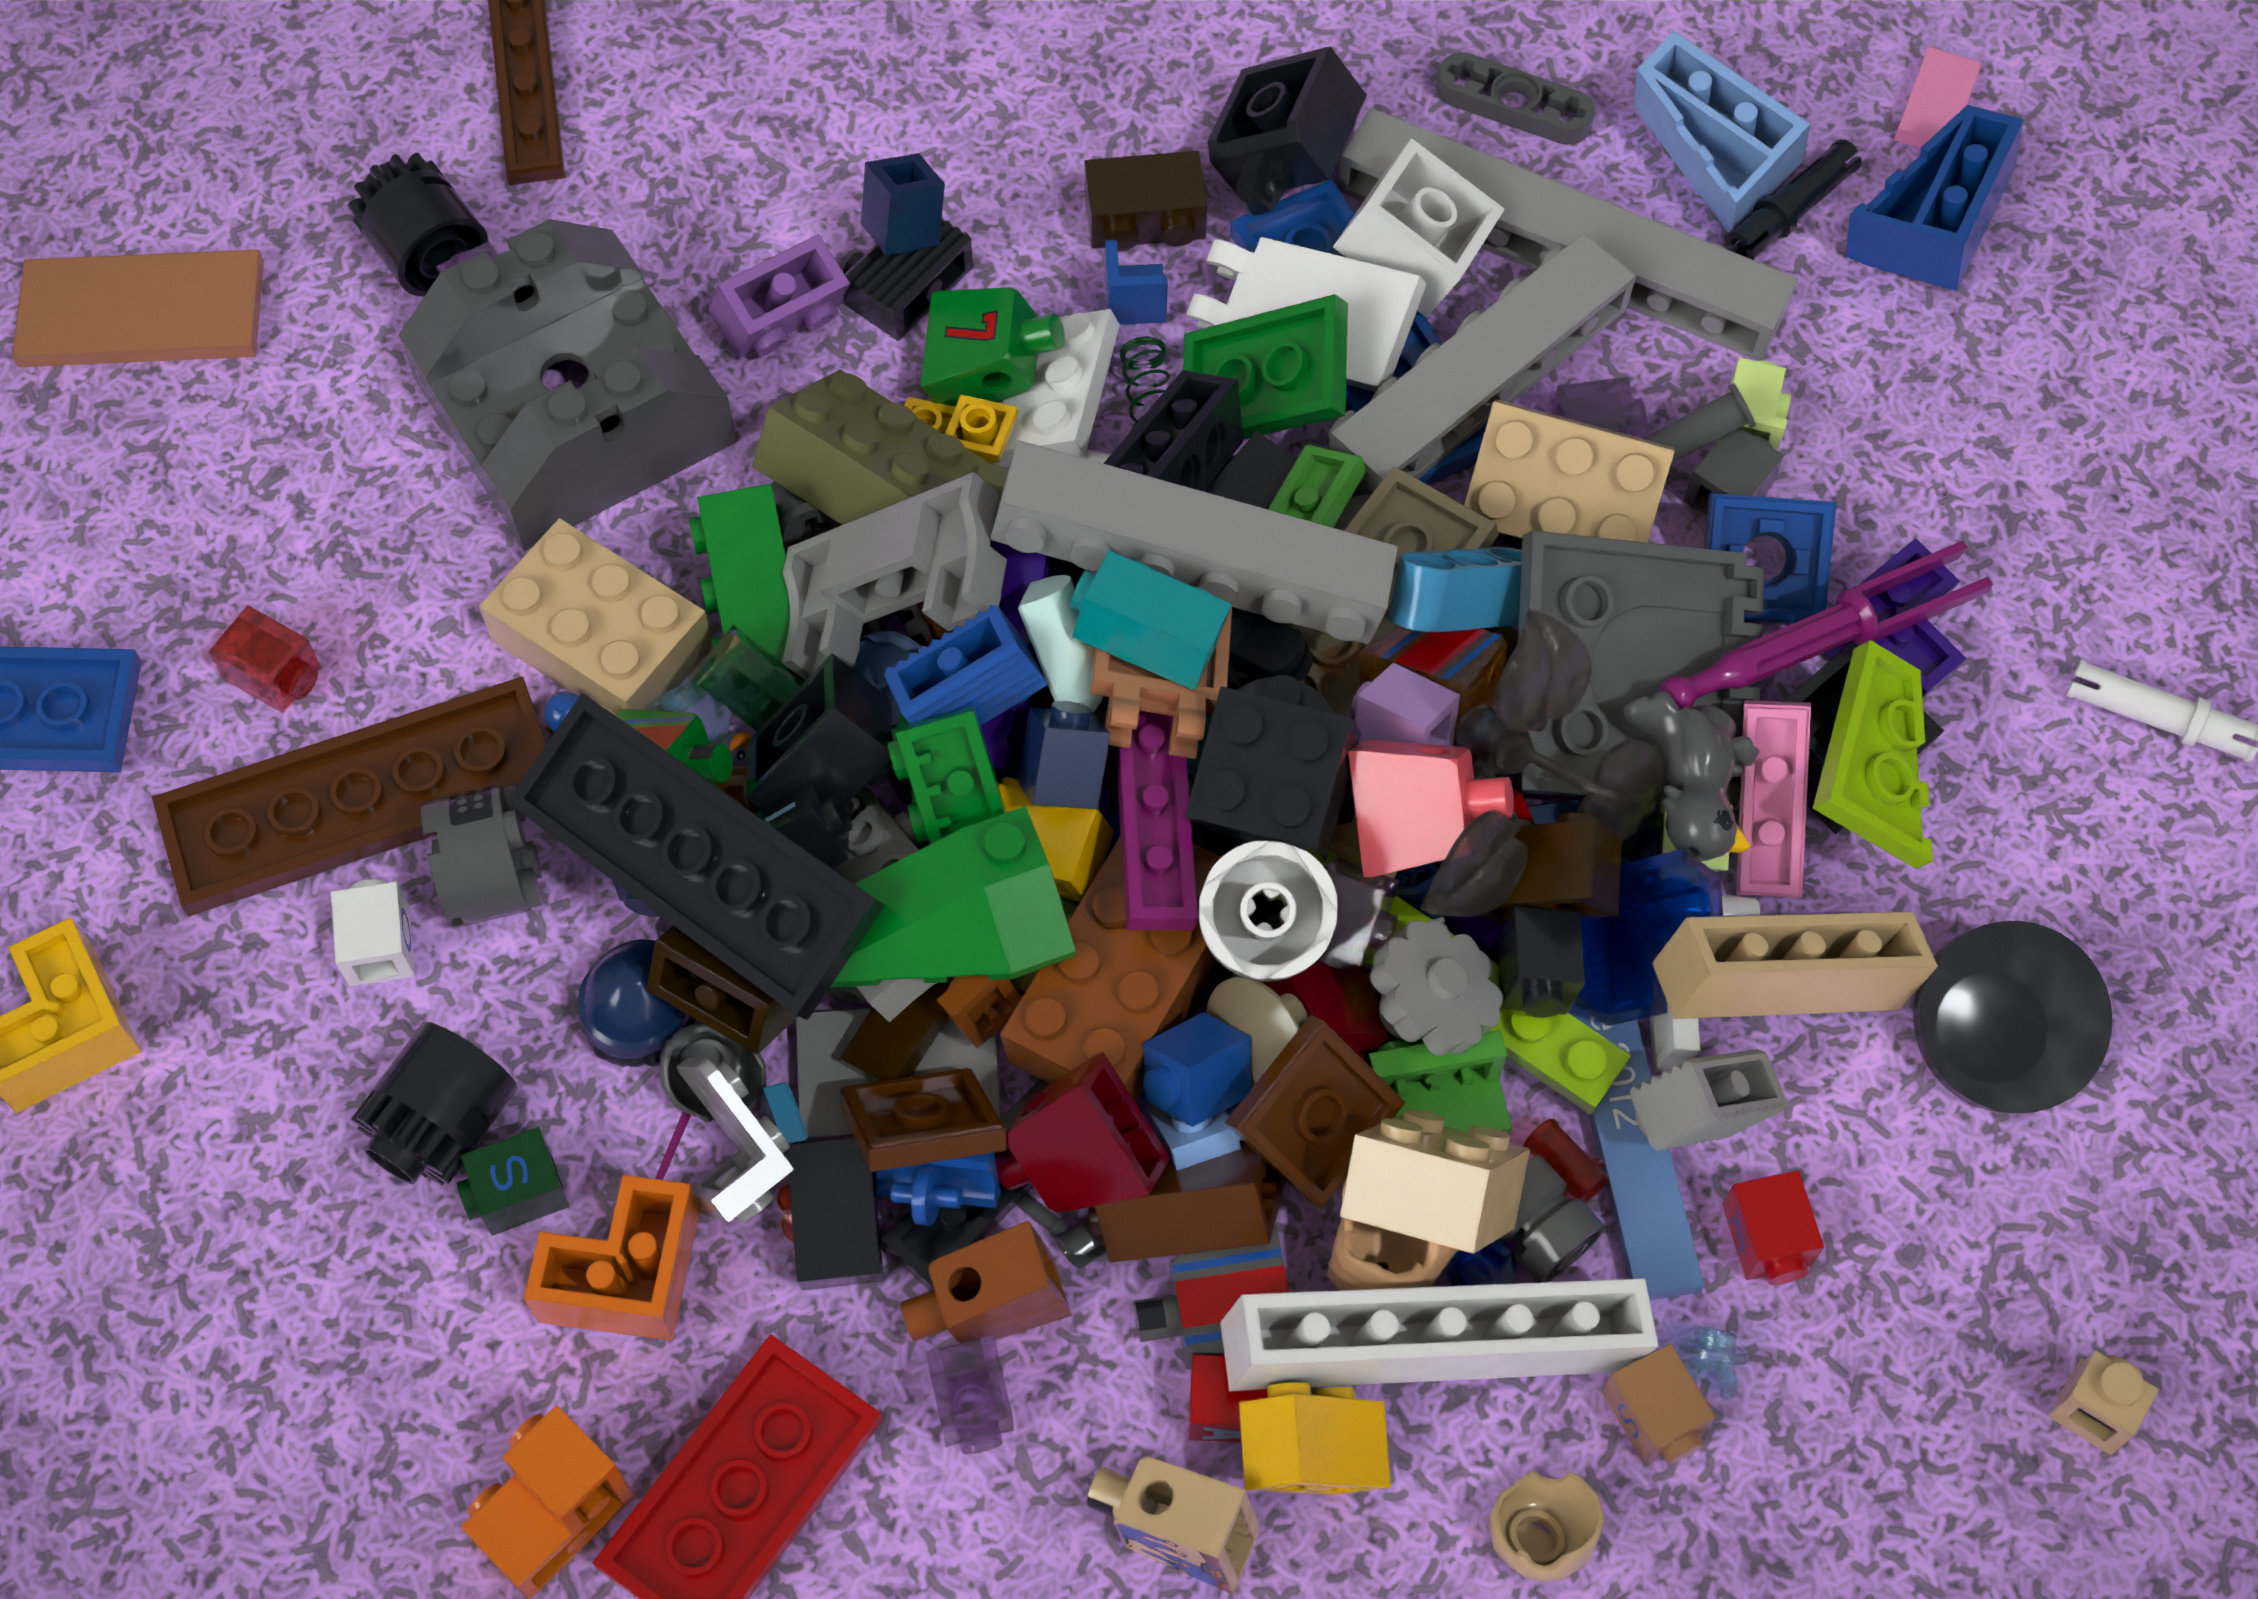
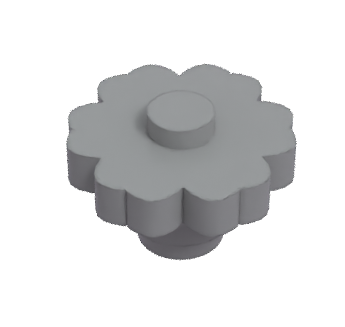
(1435, 988)

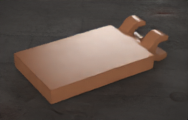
(1137, 690)

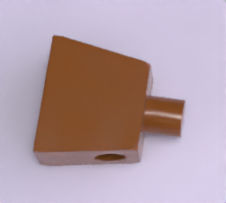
(1013, 1287)

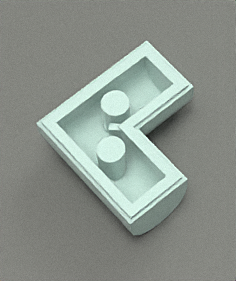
(1050, 628)

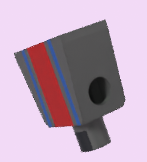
(1204, 1292)

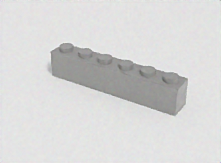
(1489, 359)
(1227, 547)

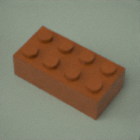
(1115, 988)

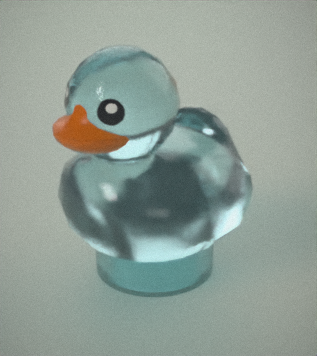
(714, 716)

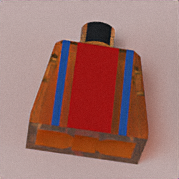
(1459, 660)

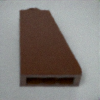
(1195, 1210)

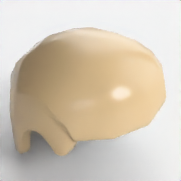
(1561, 1505)

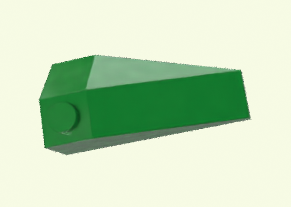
(964, 909)

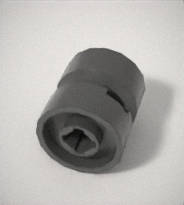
(1549, 1227)

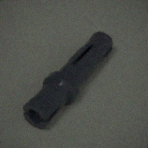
(1778, 214)

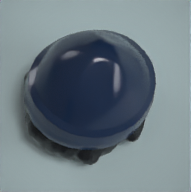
(620, 1015)

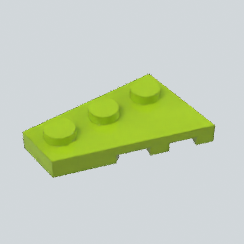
(1873, 757)

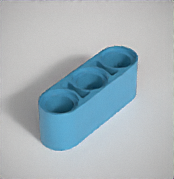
(1457, 589)

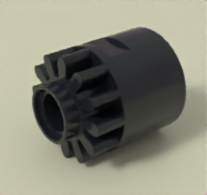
(414, 220)
(433, 1105)

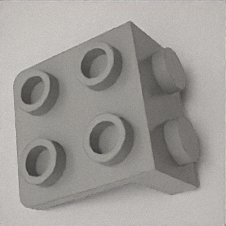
(743, 1181)

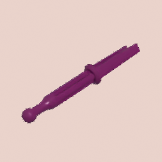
(1847, 621)

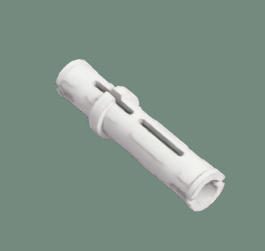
(2165, 711)

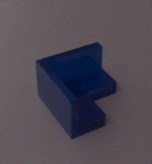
(1620, 949)

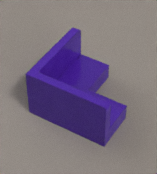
(1921, 643)

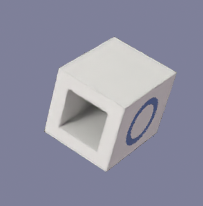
(372, 932)

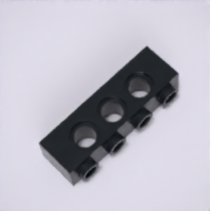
(1185, 432)

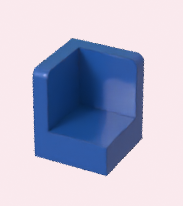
(1134, 291)

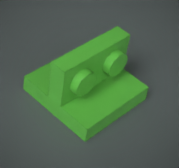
(1455, 1086)

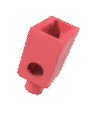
(1417, 801)

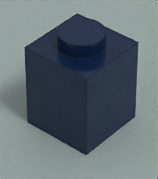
(902, 203)
(1064, 756)

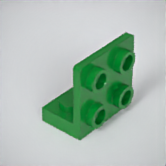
(947, 771)

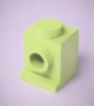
(1761, 388)

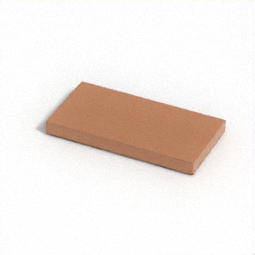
(138, 308)

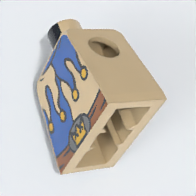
(1180, 1519)

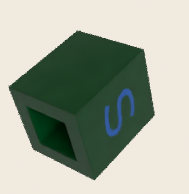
(511, 1182)

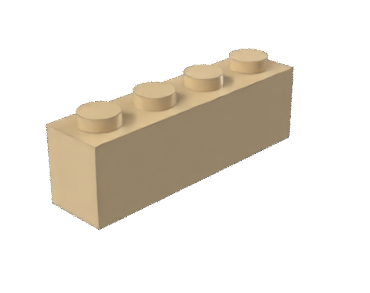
(1793, 964)

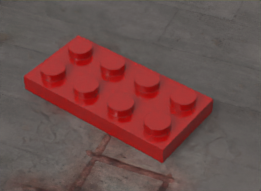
(741, 1483)

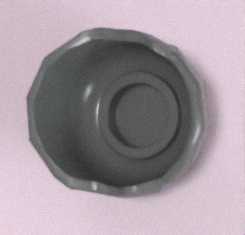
(705, 1043)

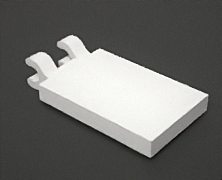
(1284, 274)

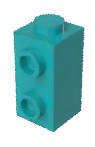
(1149, 619)

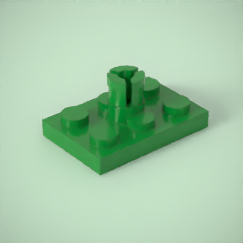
(1284, 361)

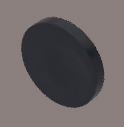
(2013, 1017)

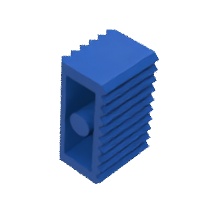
(974, 665)

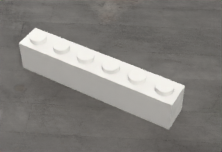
(1436, 1333)

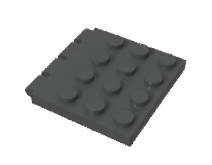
(1643, 619)

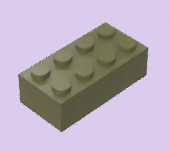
(858, 450)

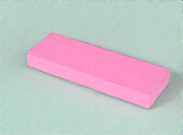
(1774, 799)

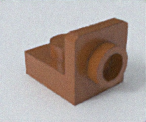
(979, 1005)

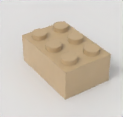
(1566, 476)
(596, 622)

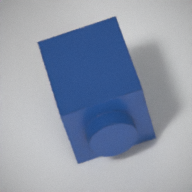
(1197, 1069)

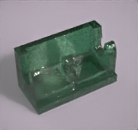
(746, 678)

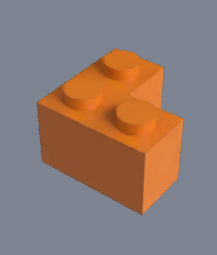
(630, 1280)
(550, 1506)

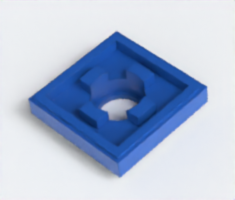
(1804, 532)

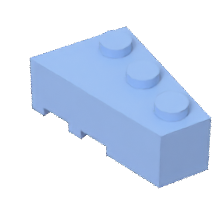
(1718, 128)

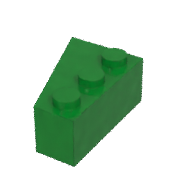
(746, 564)

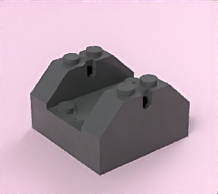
(562, 451)

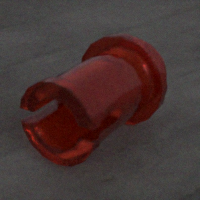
(1579, 1171)

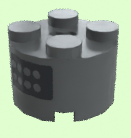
(481, 856)

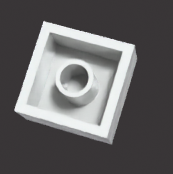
(1421, 223)

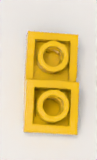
(976, 422)

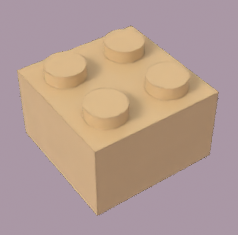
(1435, 1180)

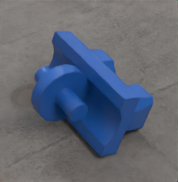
(942, 1184)

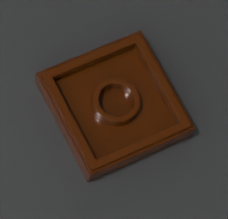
(1310, 1108)
(922, 1119)

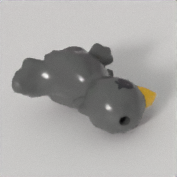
(1698, 764)

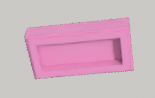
(1937, 95)

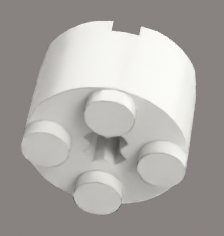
(1275, 872)

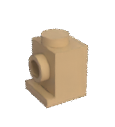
(2110, 1392)

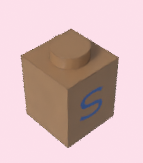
(1659, 1406)

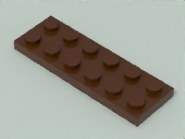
(341, 795)

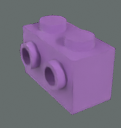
(779, 297)

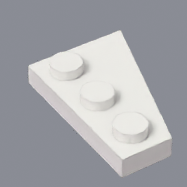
(1066, 388)

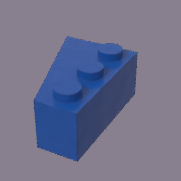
(1942, 203)

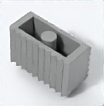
(1707, 1099)

